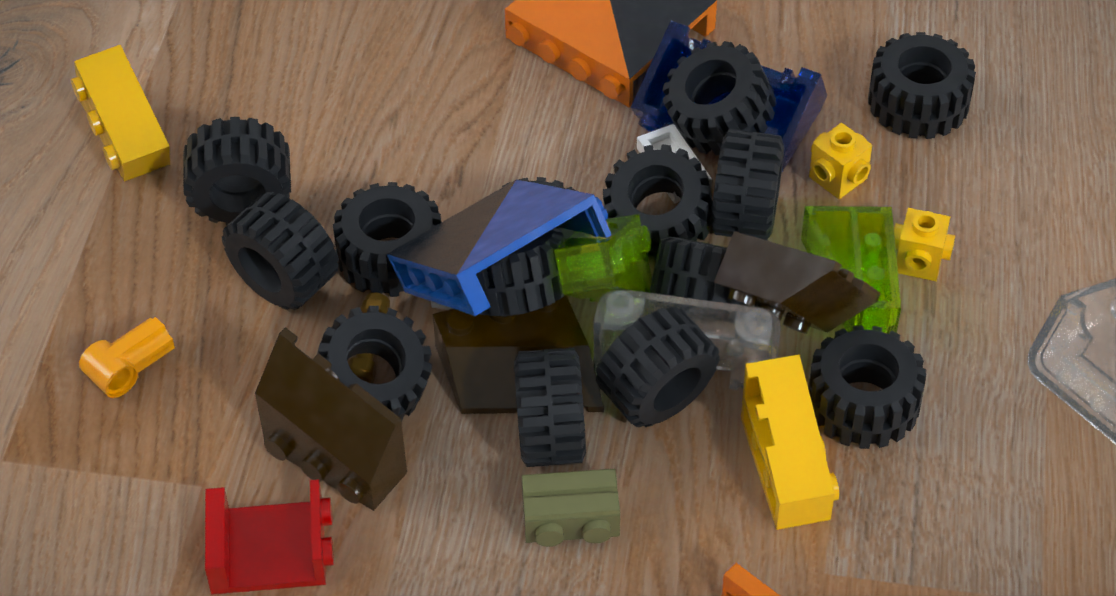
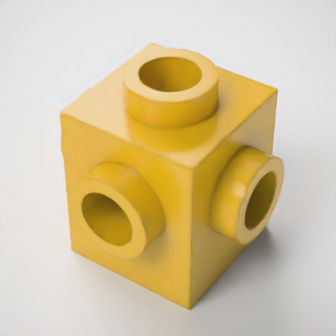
(840, 160)
(923, 243)

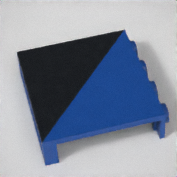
(446, 258)

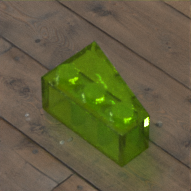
(865, 245)
(600, 265)

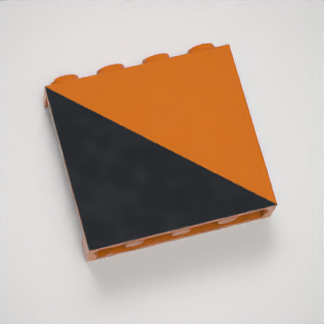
(603, 39)

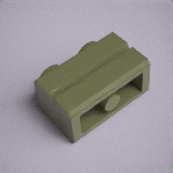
(570, 506)

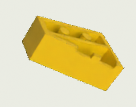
(120, 113)
(787, 442)

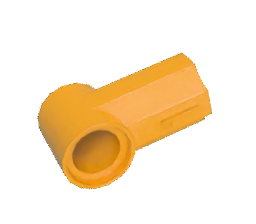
(117, 364)

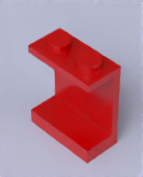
(266, 543)

